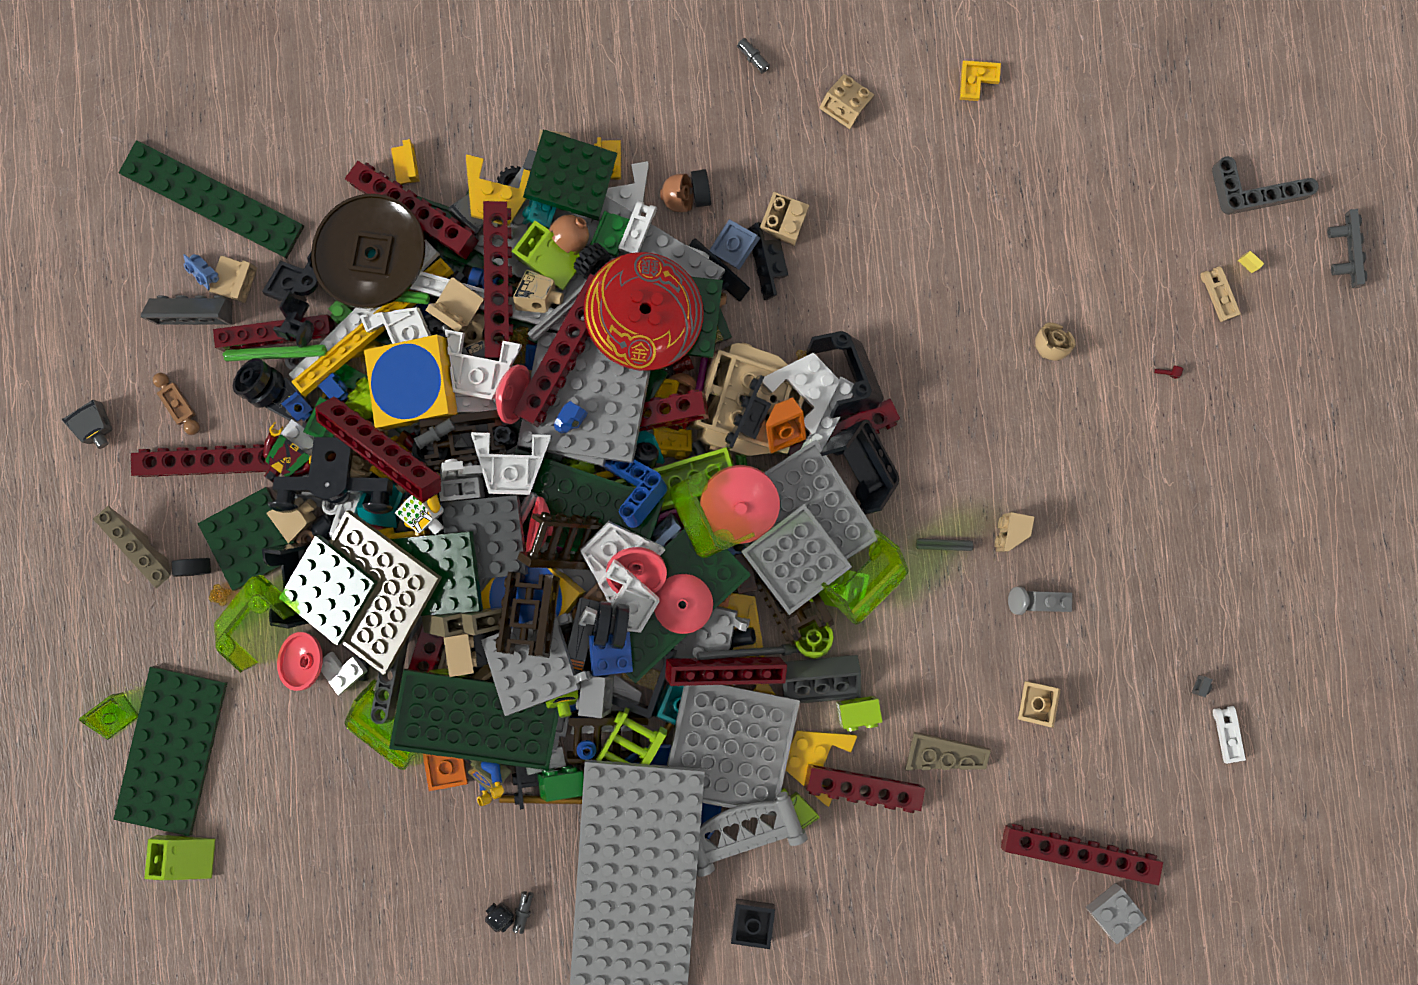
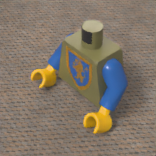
(490, 779)

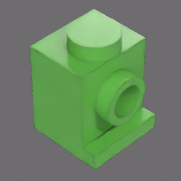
(339, 311)

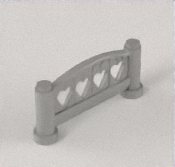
(785, 826)

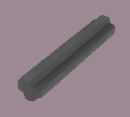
(939, 544)

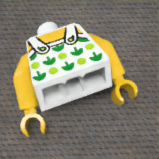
(421, 515)

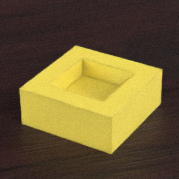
(1251, 262)

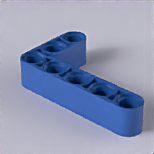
(648, 490)

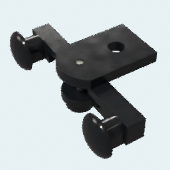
(331, 481)

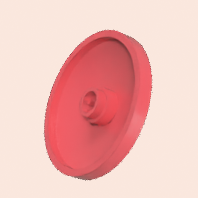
(741, 502)

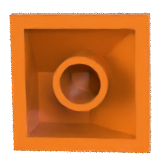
(785, 425)

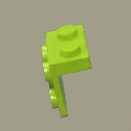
(360, 400)

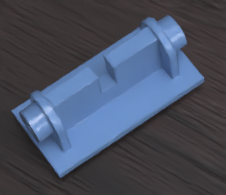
(196, 266)

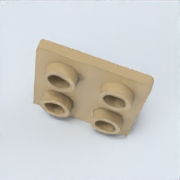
(846, 100)
(234, 279)
(456, 305)

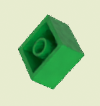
(560, 783)

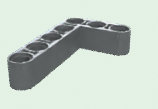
(1259, 195)
(392, 687)

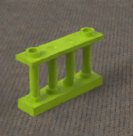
(646, 754)

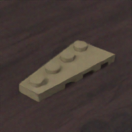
(934, 752)

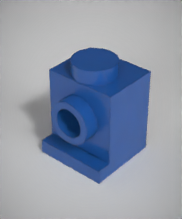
(335, 388)
(295, 399)

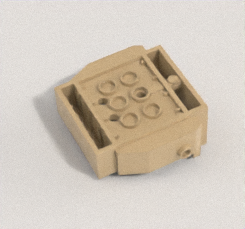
(737, 368)

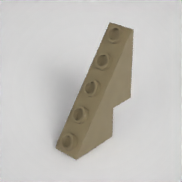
(134, 546)
(458, 623)

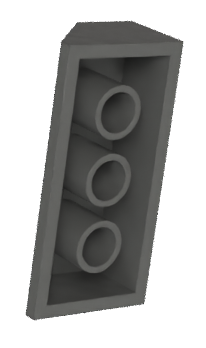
(188, 310)
(823, 679)

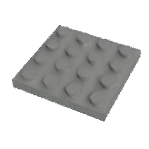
(796, 559)

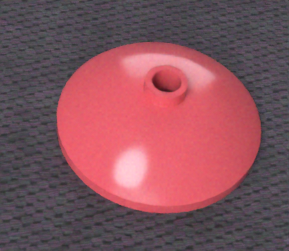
(510, 392)
(539, 506)
(649, 569)
(698, 604)
(299, 661)

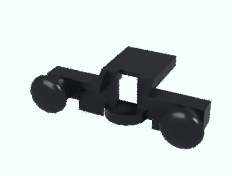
(290, 287)

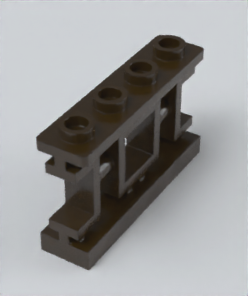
(464, 424)
(543, 614)
(804, 621)

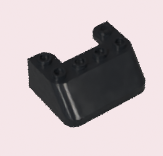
(288, 557)

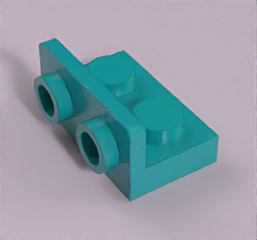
(539, 212)

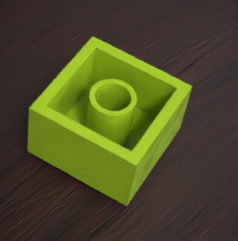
(859, 712)

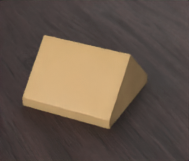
(1039, 704)

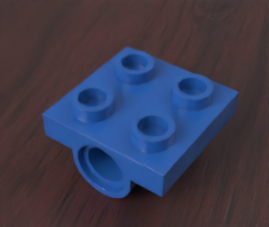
(610, 660)

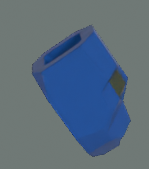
(569, 418)

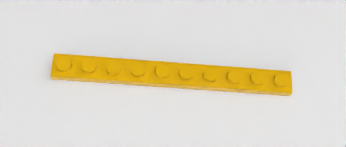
(354, 341)

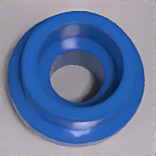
(583, 745)

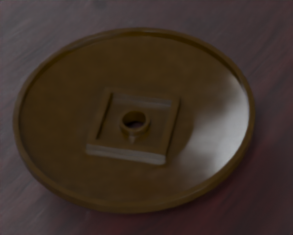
(350, 233)

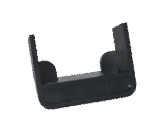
(866, 390)
(869, 463)

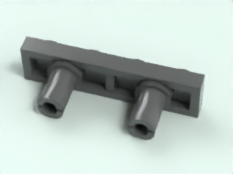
(1355, 239)

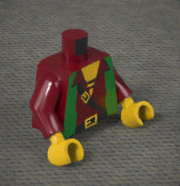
(284, 456)

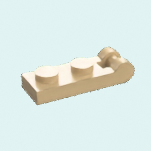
(1220, 294)

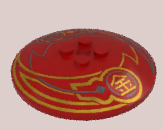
(637, 338)

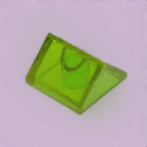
(110, 715)

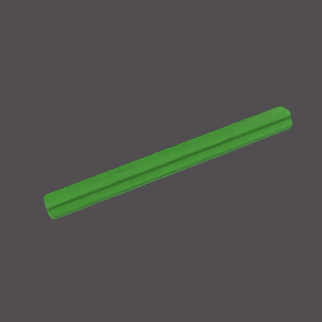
(275, 353)

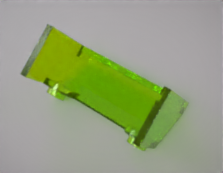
(694, 519)
(871, 582)
(255, 595)
(375, 735)

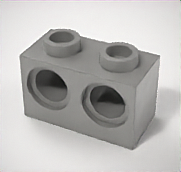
(462, 489)

